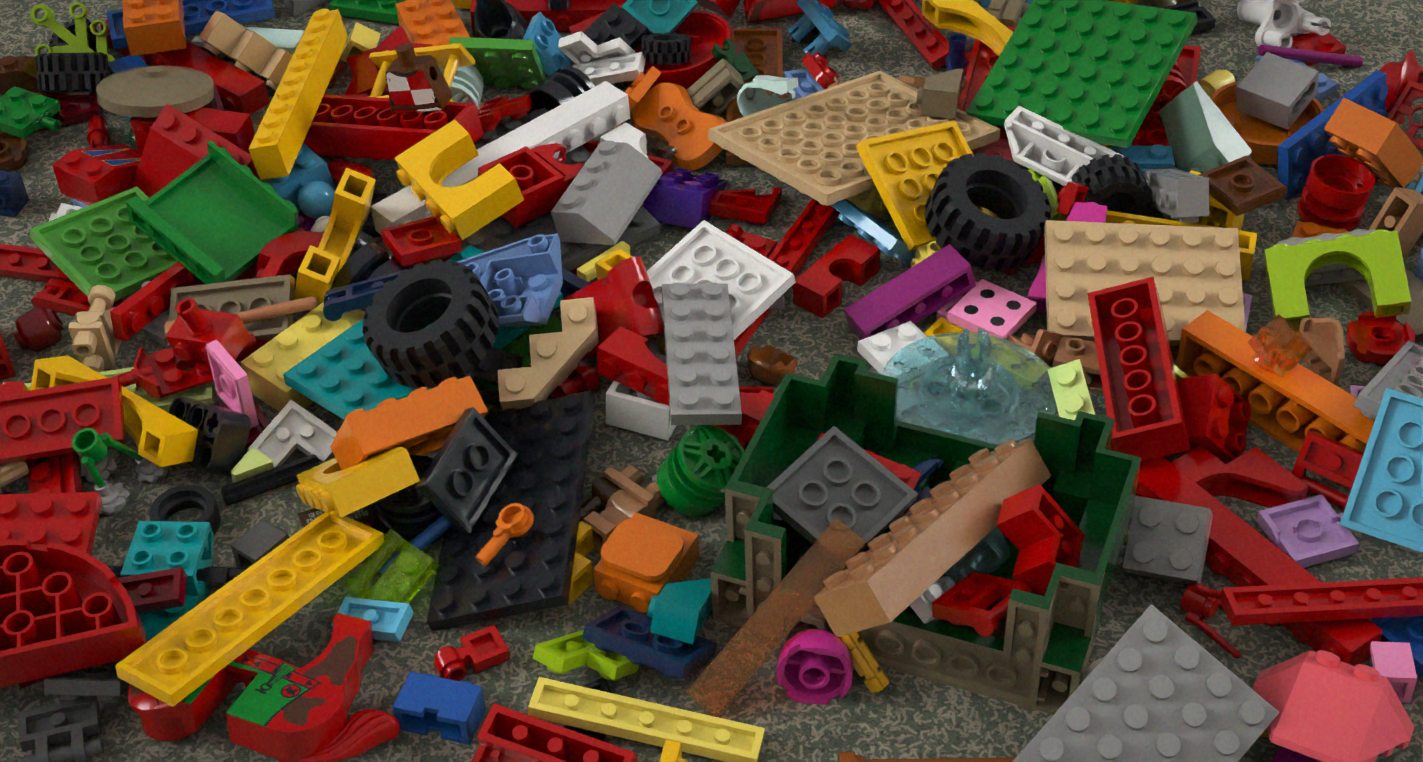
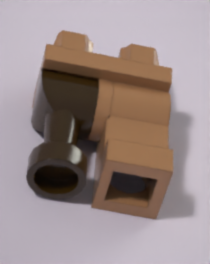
(618, 499)

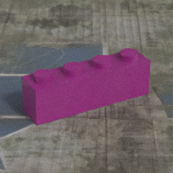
(912, 294)

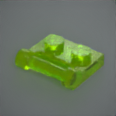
(401, 578)

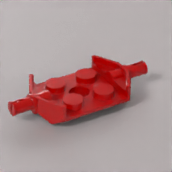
(162, 372)

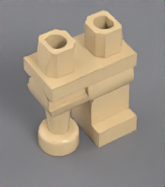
(94, 332)

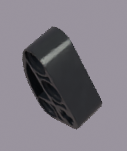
(220, 434)

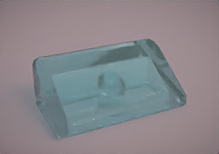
(983, 557)

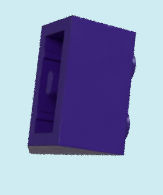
(683, 197)

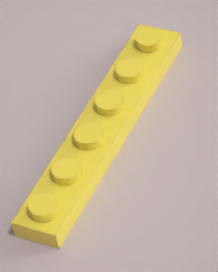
(645, 721)

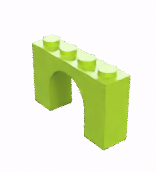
(1373, 255)

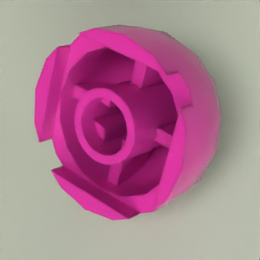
(815, 667)

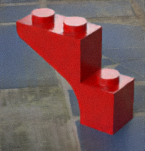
(1248, 477)

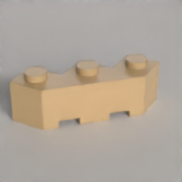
(246, 48)
(552, 356)

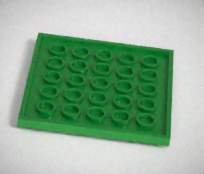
(1085, 66)

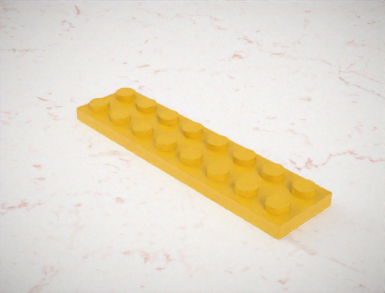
(248, 608)

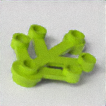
(76, 43)

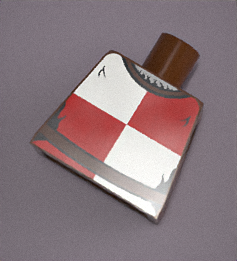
(416, 83)

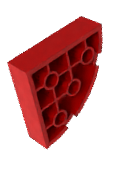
(60, 612)

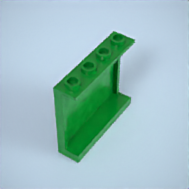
(214, 217)

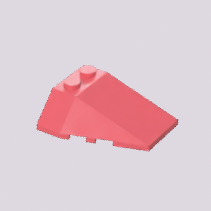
(1333, 709)

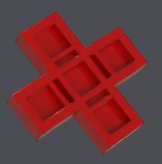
(493, 110)

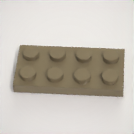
(239, 297)

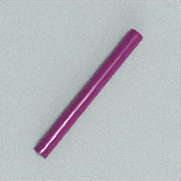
(1312, 56)

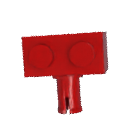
(198, 327)

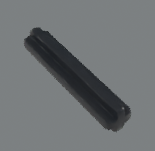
(267, 480)

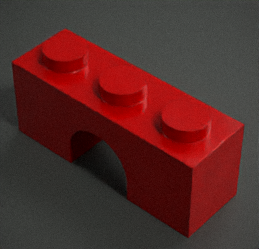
(821, 284)

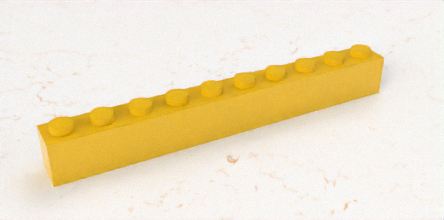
(298, 95)

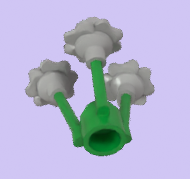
(98, 462)

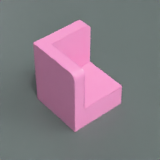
(1397, 664)

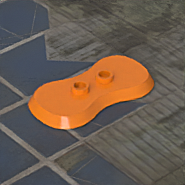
(672, 116)

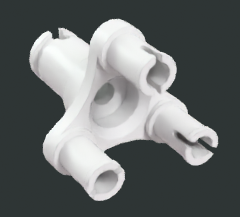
(1279, 20)

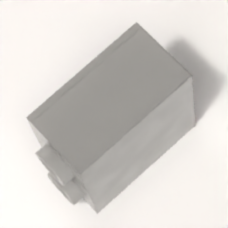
(1276, 90)

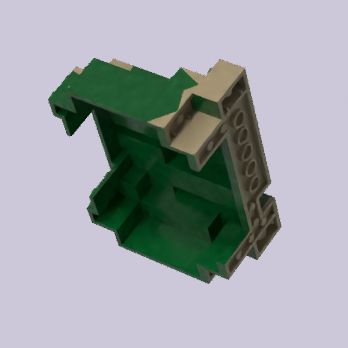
(1043, 641)

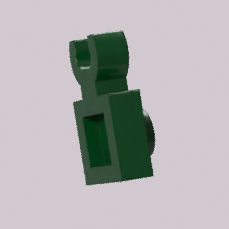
(738, 61)

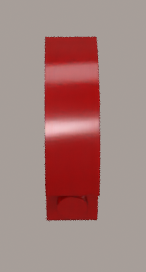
(285, 253)

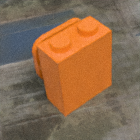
(642, 559)

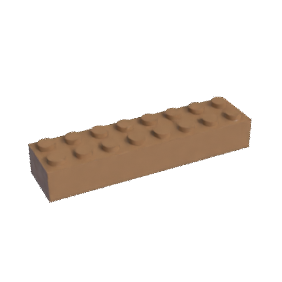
(929, 540)

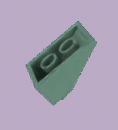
(1200, 132)

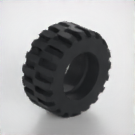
(1002, 190)
(446, 348)

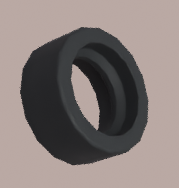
(186, 497)

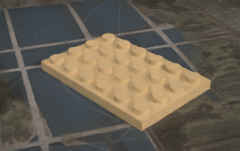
(1190, 266)

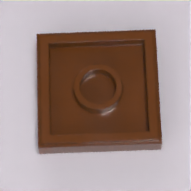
(1243, 186)

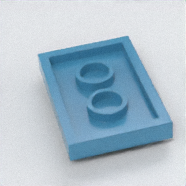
(874, 230)

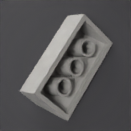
(605, 195)

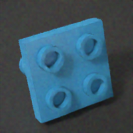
(820, 16)
(546, 42)

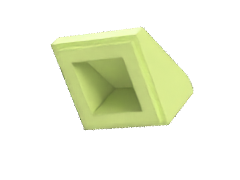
(250, 465)

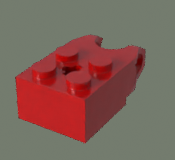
(539, 179)

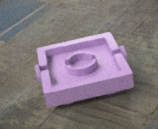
(1308, 531)

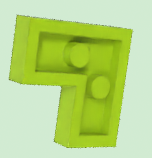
(573, 652)

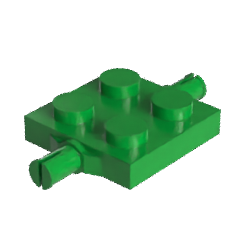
(26, 112)

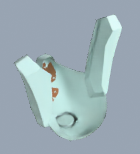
(765, 93)

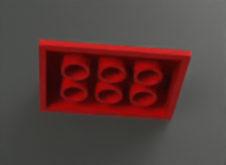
(175, 146)

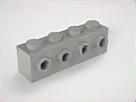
(1178, 194)

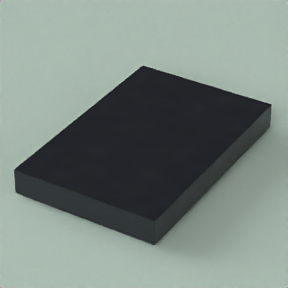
(466, 470)

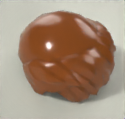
(770, 364)

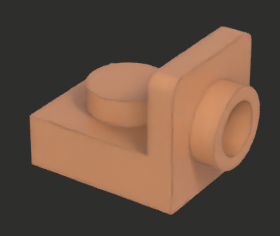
(1043, 344)

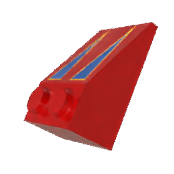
(97, 172)

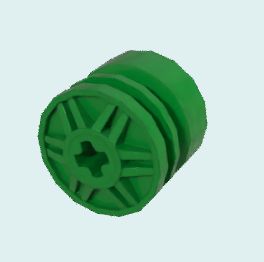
(699, 470)

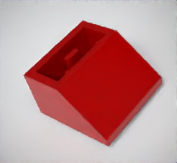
(1214, 416)

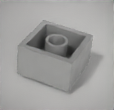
(1167, 540)

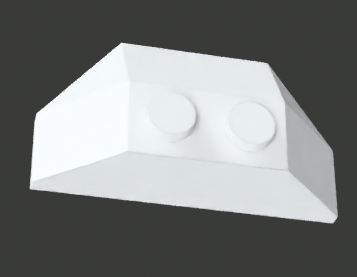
(1048, 147)

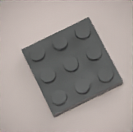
(843, 483)

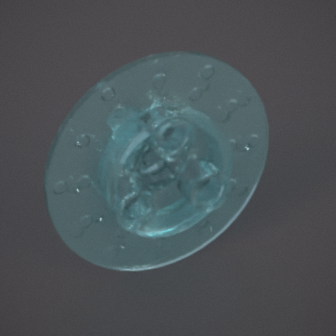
(972, 386)

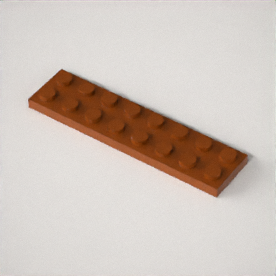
(765, 52)

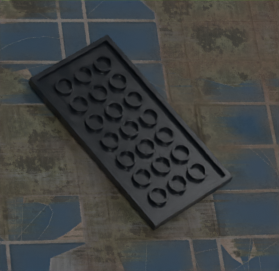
(547, 478)

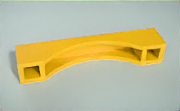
(969, 19)
(157, 433)

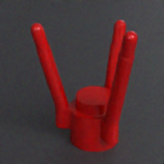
(1201, 603)

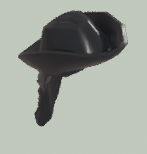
(498, 20)

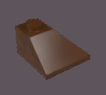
(18, 72)

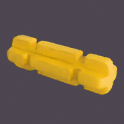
(865, 663)

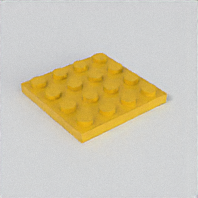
(906, 170)

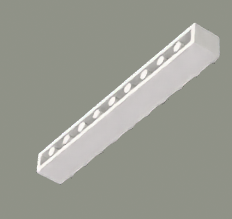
(567, 124)

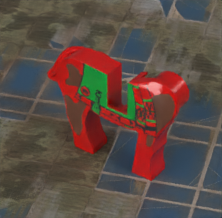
(284, 708)

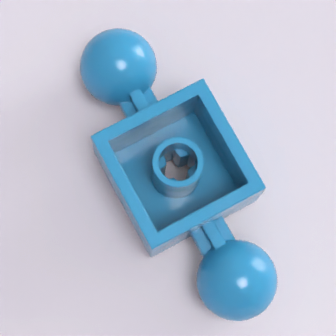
(307, 185)

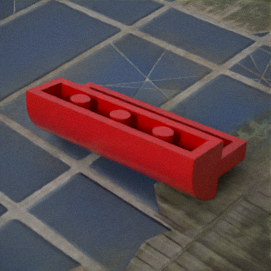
(523, 738)

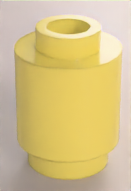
(1216, 80)

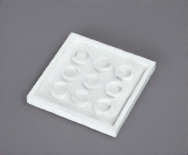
(716, 257)

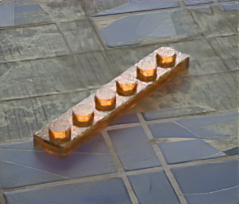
(774, 618)

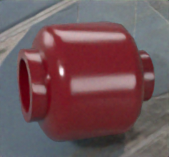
(38, 329)

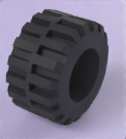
(71, 71)
(1116, 176)

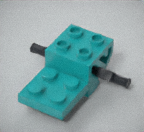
(169, 546)

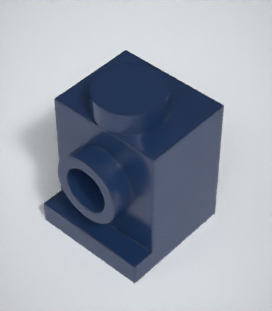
(12, 194)

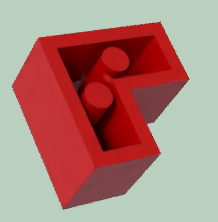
(1041, 535)

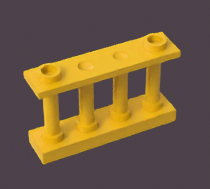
(446, 56)

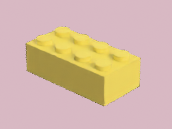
(287, 349)

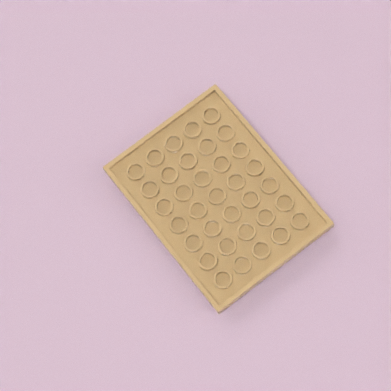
(816, 136)

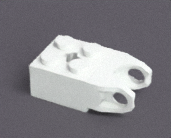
(637, 411)

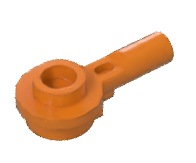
(512, 522)

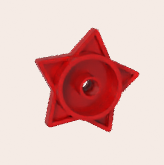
(366, 71)

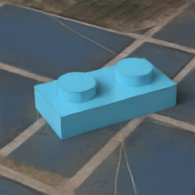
(386, 617)

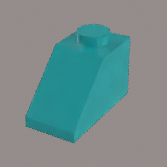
(681, 609)

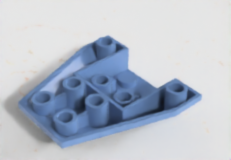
(521, 279)

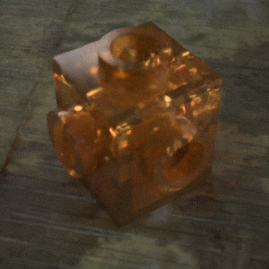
(1279, 346)

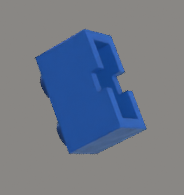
(440, 706)

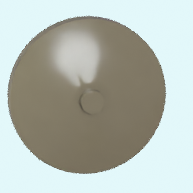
(149, 88)

